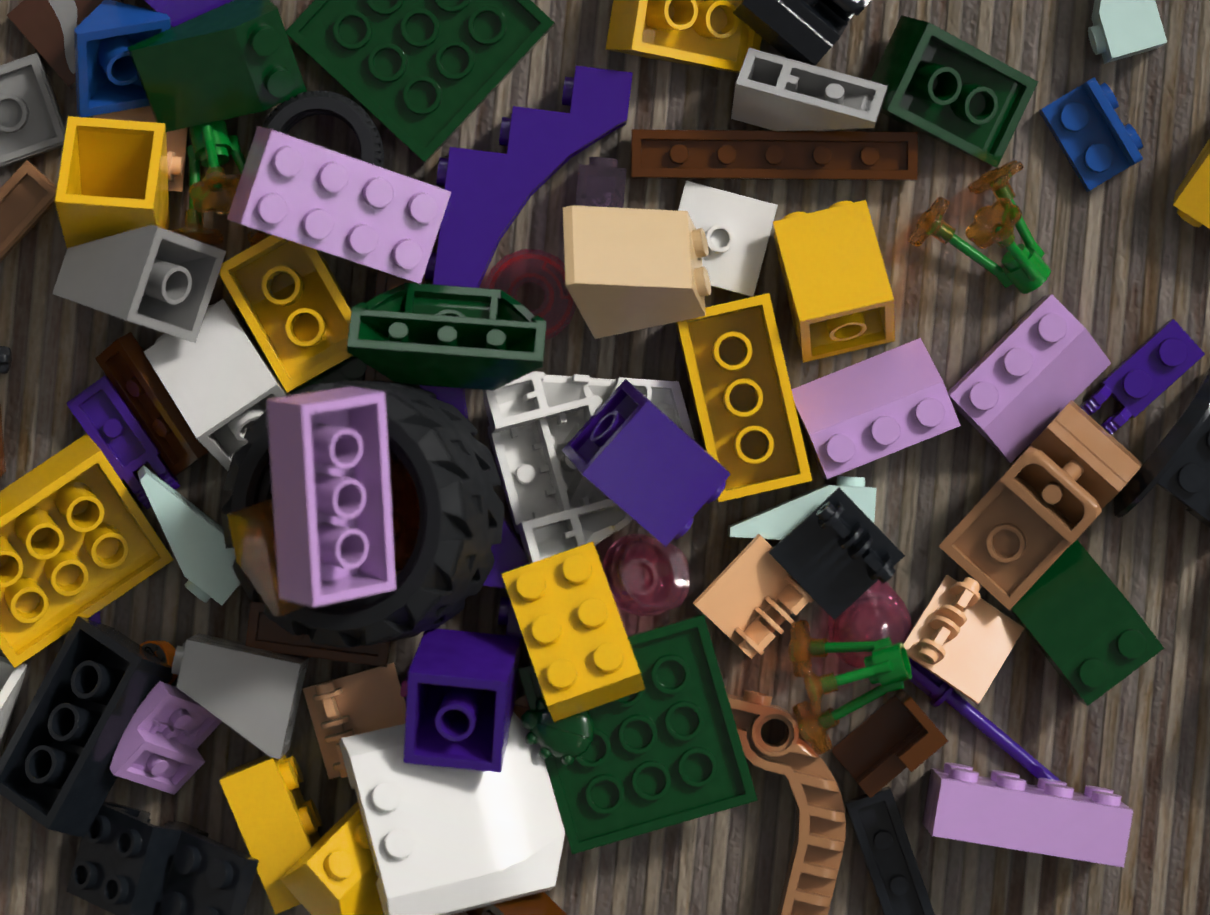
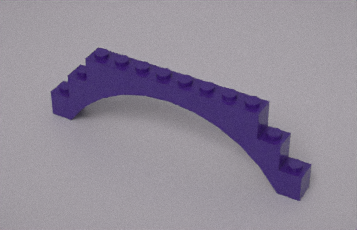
(487, 198)

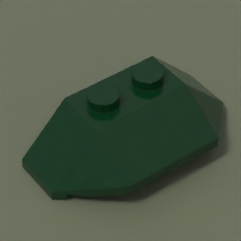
(447, 336)

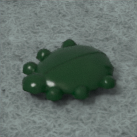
(562, 738)

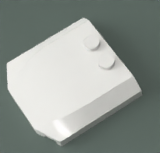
(454, 834)

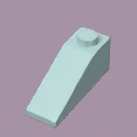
(1125, 28)
(784, 517)
(193, 539)

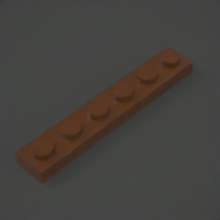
(774, 155)

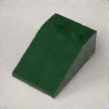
(218, 65)
(951, 90)
(1085, 625)

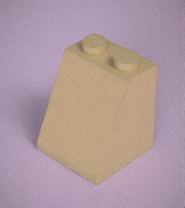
(634, 267)

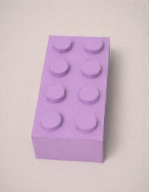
(338, 204)
(331, 495)
(1026, 816)

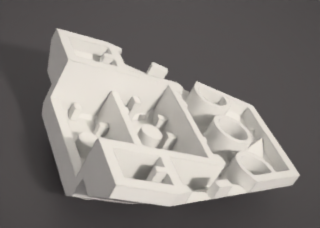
(544, 491)

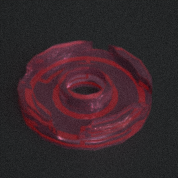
(547, 272)

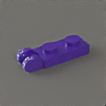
(1145, 374)
(119, 435)

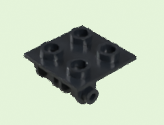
(837, 553)

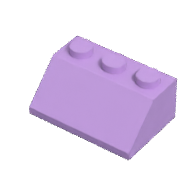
(1028, 377)
(874, 408)

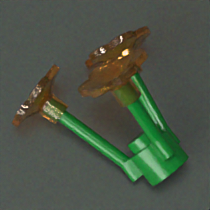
(216, 192)
(991, 224)
(886, 666)

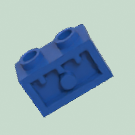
(1092, 133)

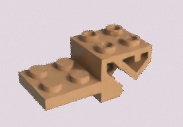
(1041, 505)

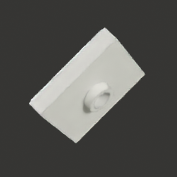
(735, 234)

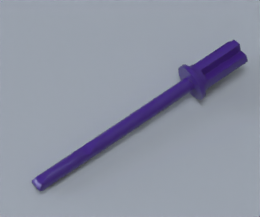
(941, 691)

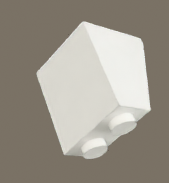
(217, 381)

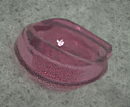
(646, 575)
(870, 618)

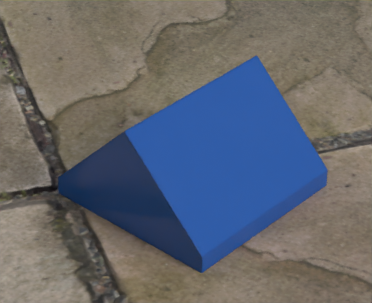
(102, 60)

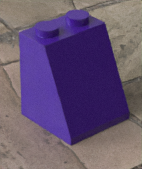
(646, 464)
(461, 699)

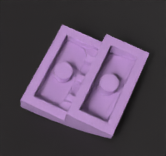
(163, 740)

